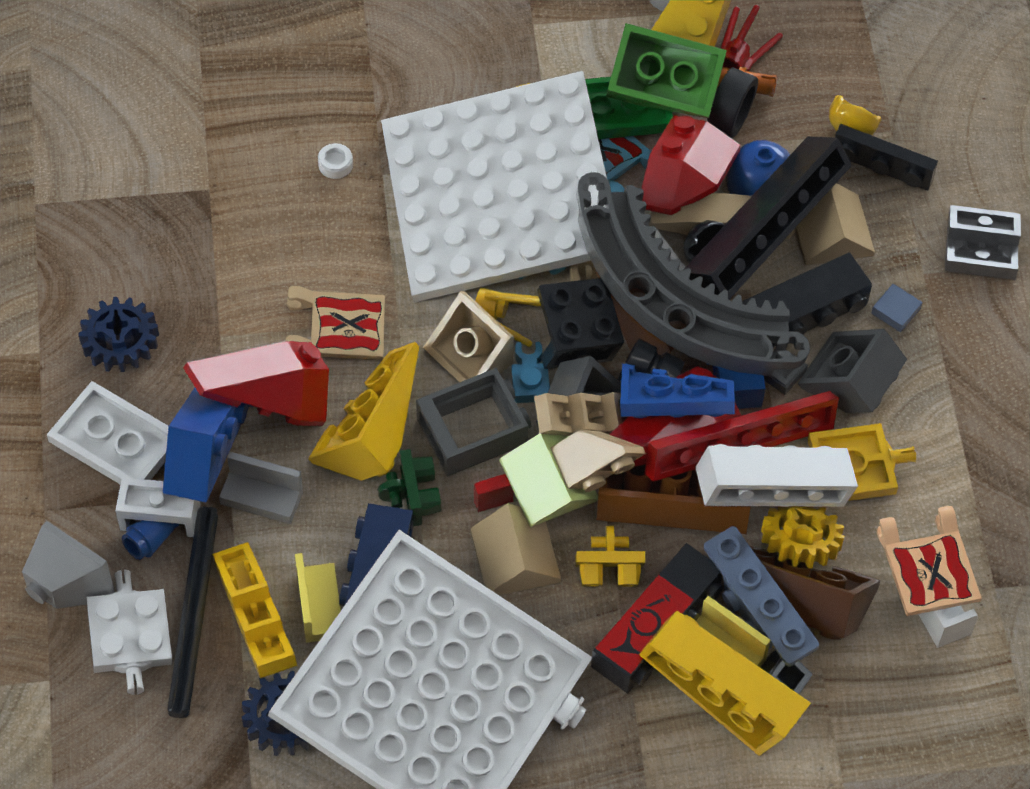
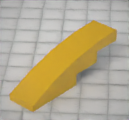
(254, 610)

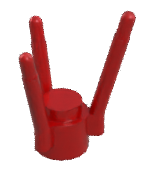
(737, 49)

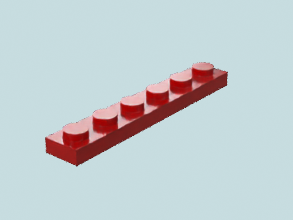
(764, 427)

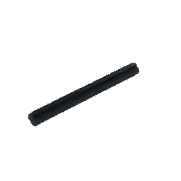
(192, 613)

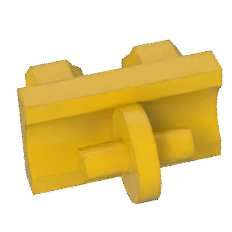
(627, 562)

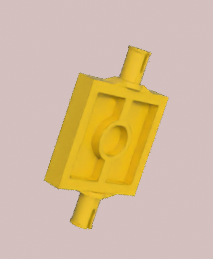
(870, 457)

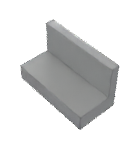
(262, 488)

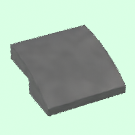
(982, 242)

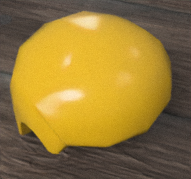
(852, 116)

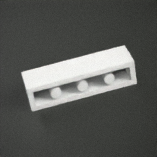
(776, 476)

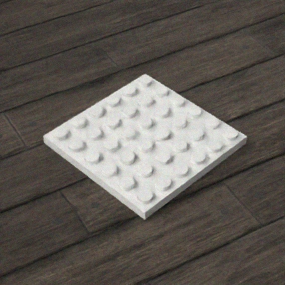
(493, 184)
(429, 679)

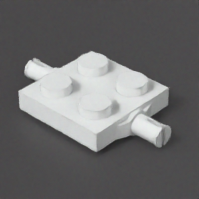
(129, 631)

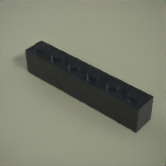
(770, 214)

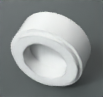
(335, 161)

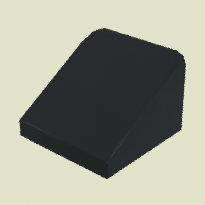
(792, 676)

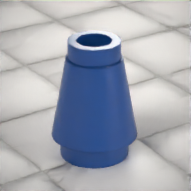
(146, 537)

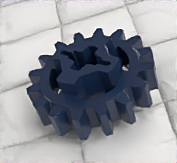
(101, 332)
(264, 727)

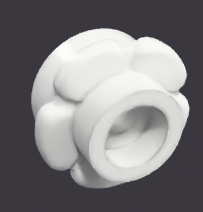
(570, 712)

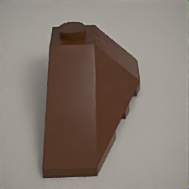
(823, 598)

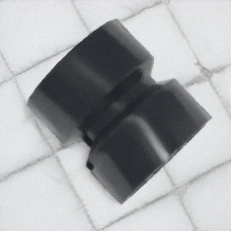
(646, 358)

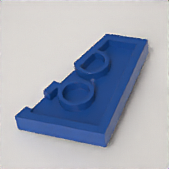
(668, 396)

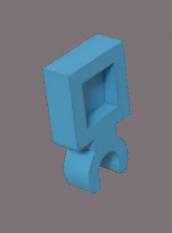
(529, 375)

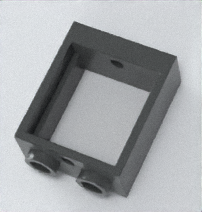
(463, 394)

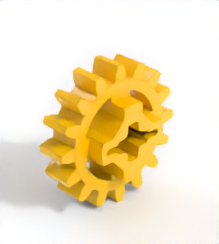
(802, 534)

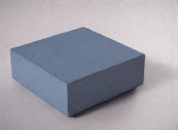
(896, 307)

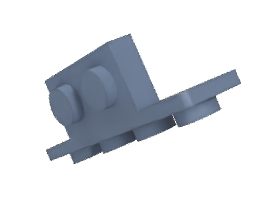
(758, 597)

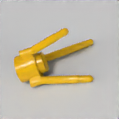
(497, 304)

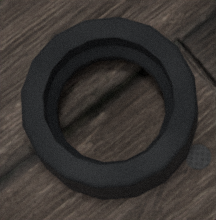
(733, 101)

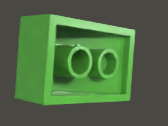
(665, 72)

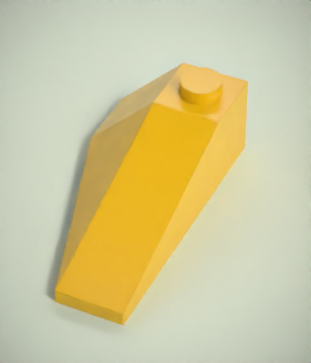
(374, 422)

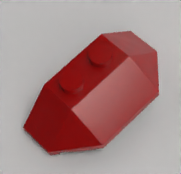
(686, 164)

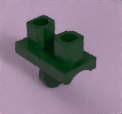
(412, 471)

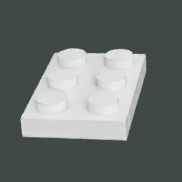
(111, 435)

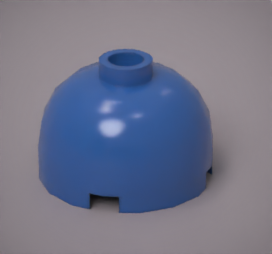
(754, 166)

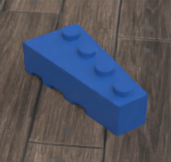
(199, 445)

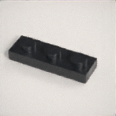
(887, 158)

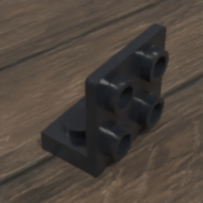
(579, 322)

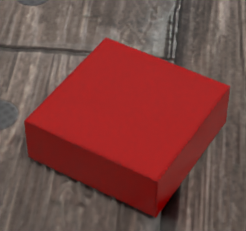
(492, 493)

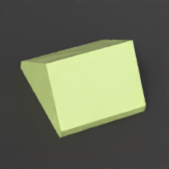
(539, 482)

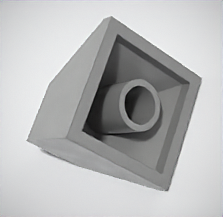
(64, 570)

